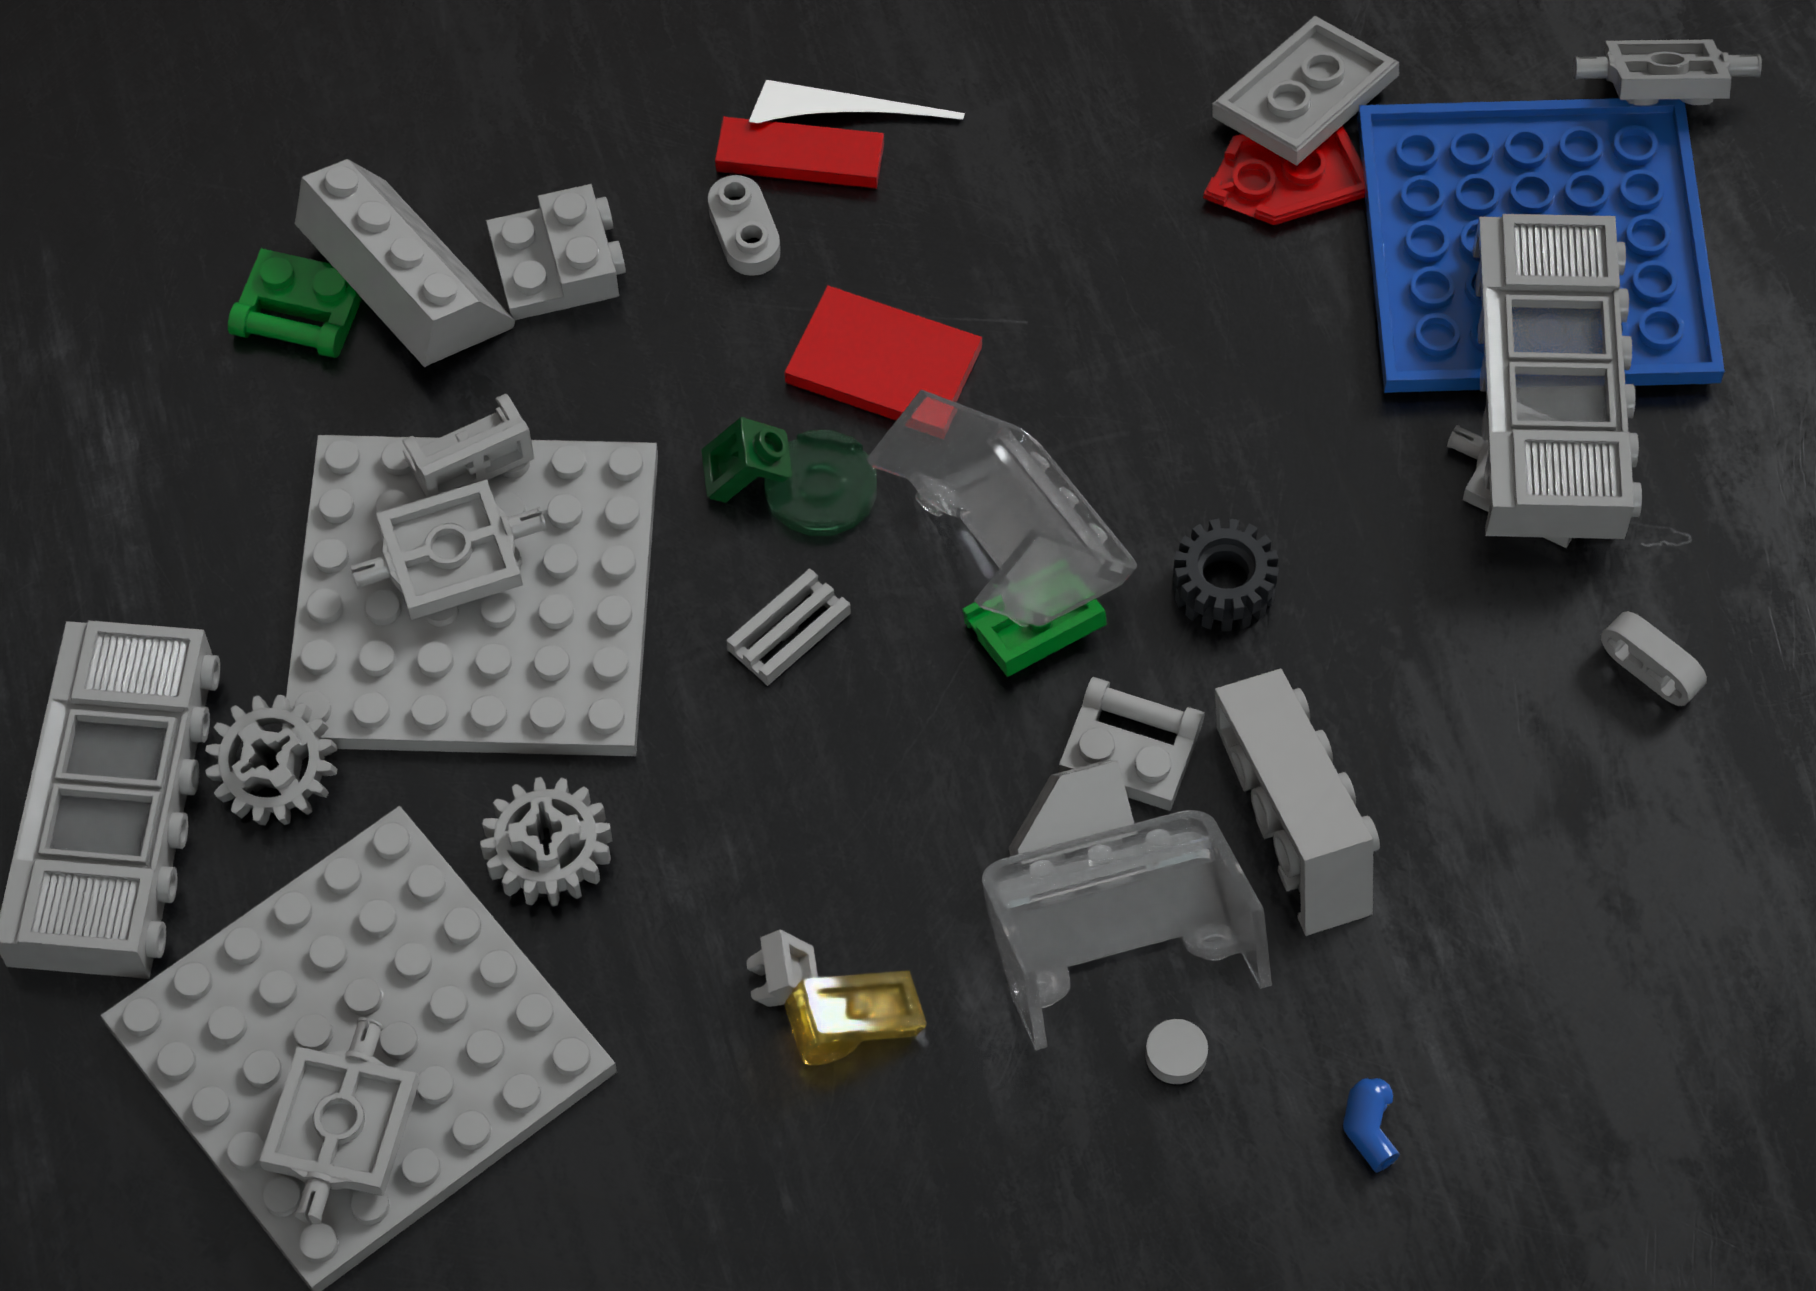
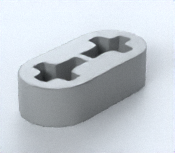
(1653, 658)

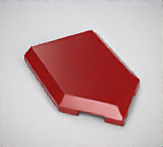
(1278, 191)

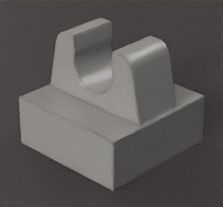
(785, 963)

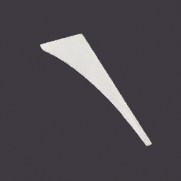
(787, 100)

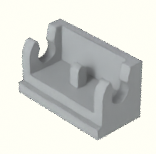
(471, 452)

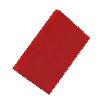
(879, 355)

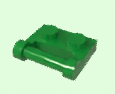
(297, 289)

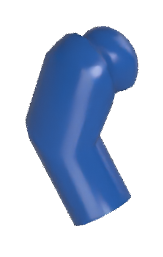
(1363, 1120)

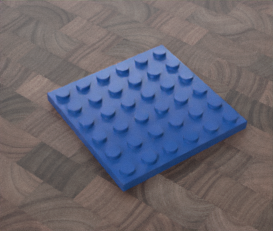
(1450, 163)

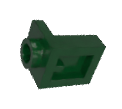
(742, 455)

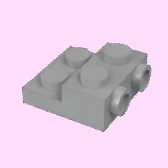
(557, 253)

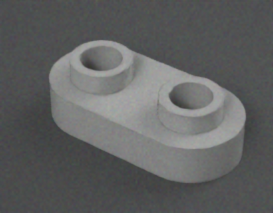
(741, 221)

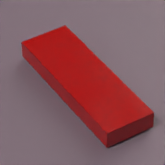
(800, 152)

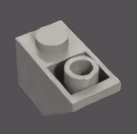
(1075, 806)

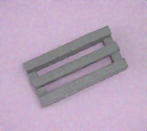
(821, 595)

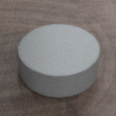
(1176, 1051)

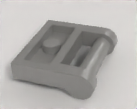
(1148, 766)

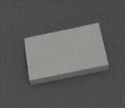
(1305, 90)

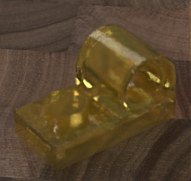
(841, 1011)

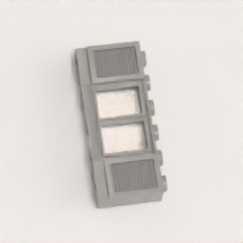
(1556, 377)
(108, 800)

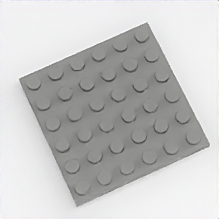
(500, 674)
(383, 938)

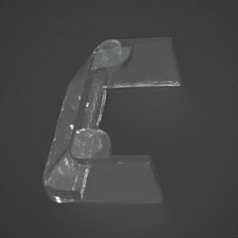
(1014, 502)
(1117, 896)

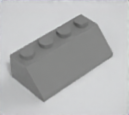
(396, 263)

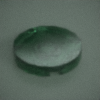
(828, 486)

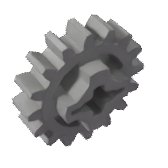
(251, 770)
(518, 834)

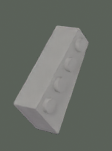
(1299, 799)

